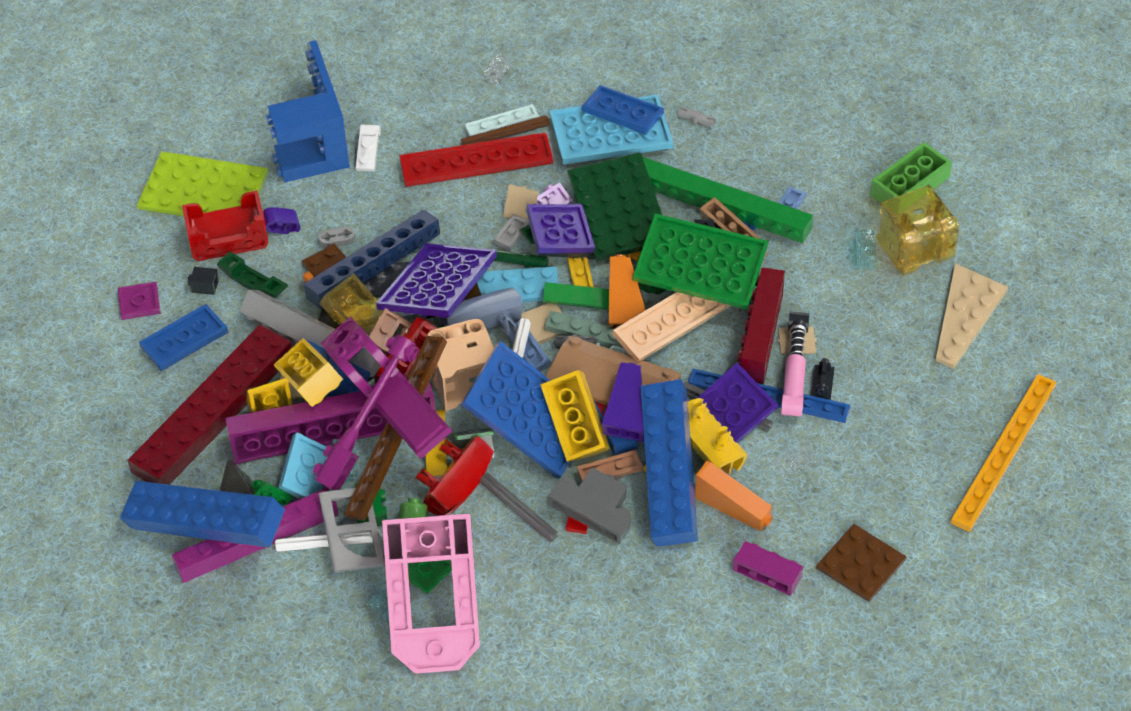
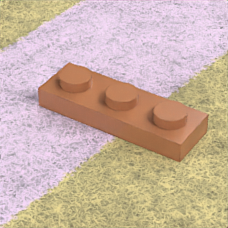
(617, 465)

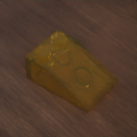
(352, 300)

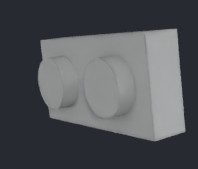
(510, 234)

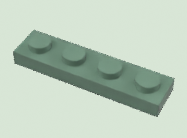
(570, 325)

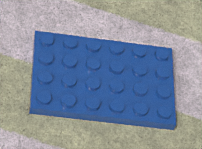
(512, 403)

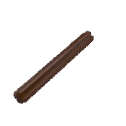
(507, 131)

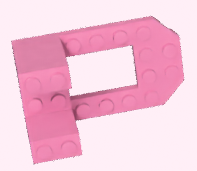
(425, 541)

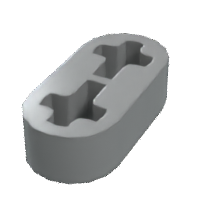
(337, 237)

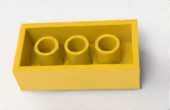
(308, 372)

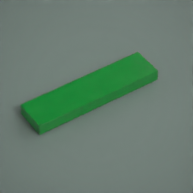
(576, 296)

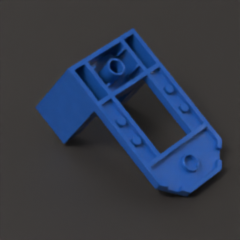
(309, 128)

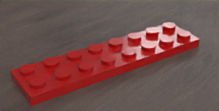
(476, 159)

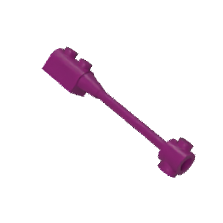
(339, 457)

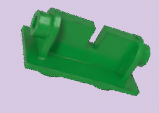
(266, 489)

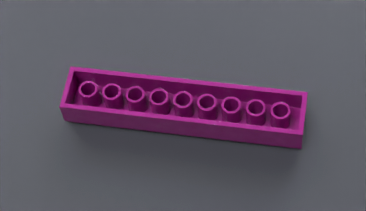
(271, 430)

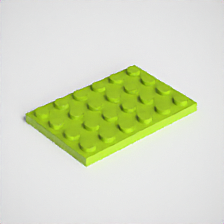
(198, 180)

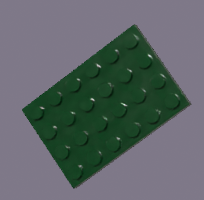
(616, 203)

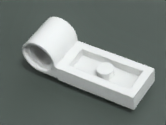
(367, 147)

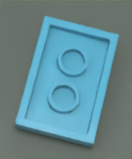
(299, 465)

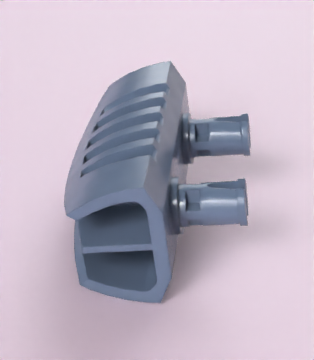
(493, 308)

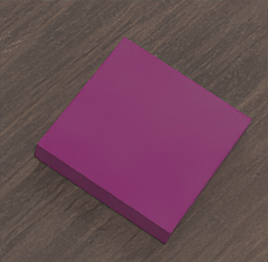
(139, 300)

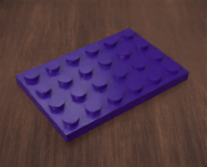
(436, 280)

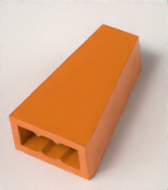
(624, 293)
(731, 497)

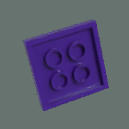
(560, 228)
(738, 402)

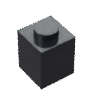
(203, 280)

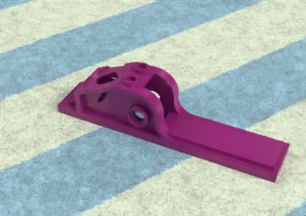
(398, 400)

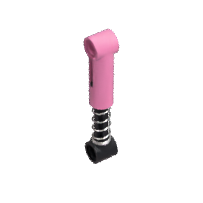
(795, 365)

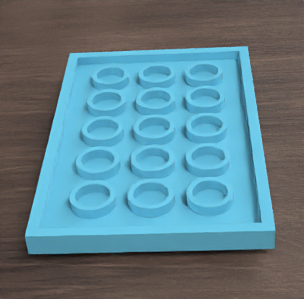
(590, 138)

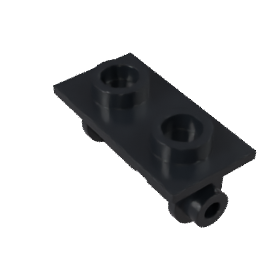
(823, 379)

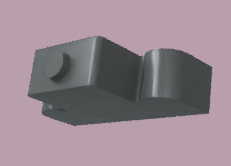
(594, 503)

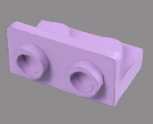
(554, 195)

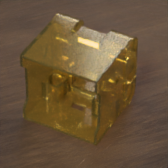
(907, 231)

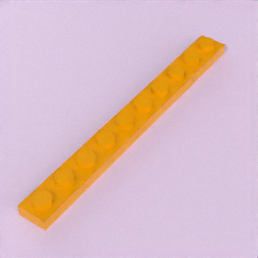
(1003, 453)

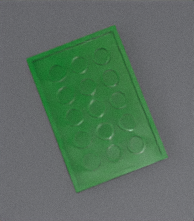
(701, 261)

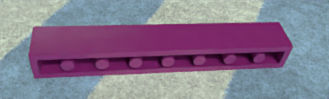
(214, 554)

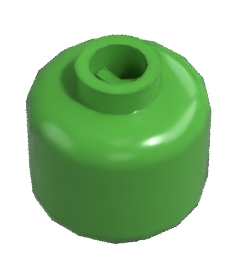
(412, 509)

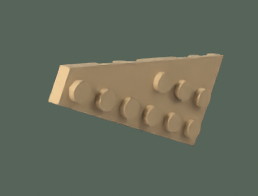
(968, 308)

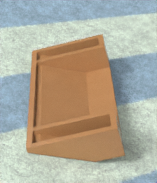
(601, 367)

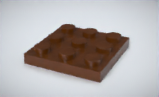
(861, 562)

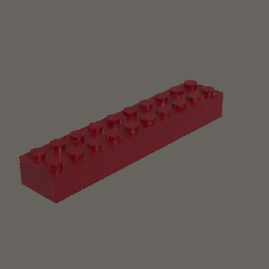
(206, 409)

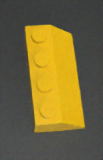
(575, 416)

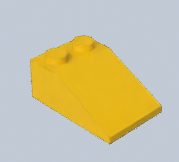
(269, 396)

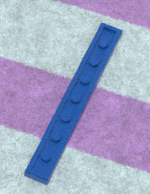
(811, 405)

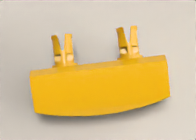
(712, 440)

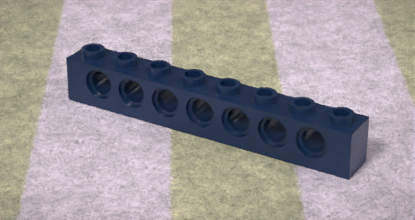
(375, 255)

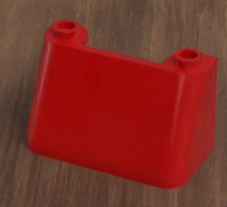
(226, 230)

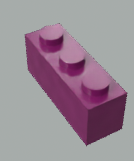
(768, 568)

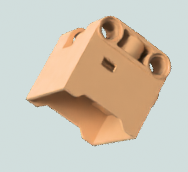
(461, 359)

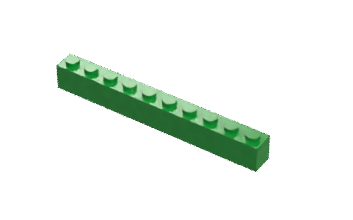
(746, 206)

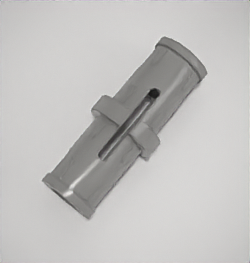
(697, 117)

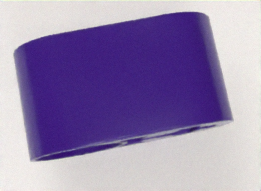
(281, 220)

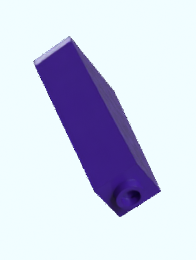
(624, 408)

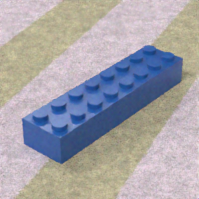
(669, 463)
(203, 513)

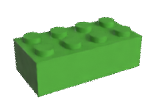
(913, 171)

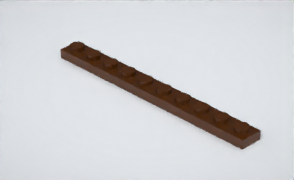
(390, 440)

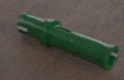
(521, 259)

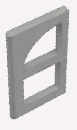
(341, 557)

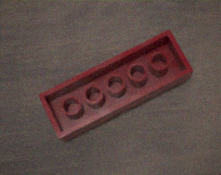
(762, 324)

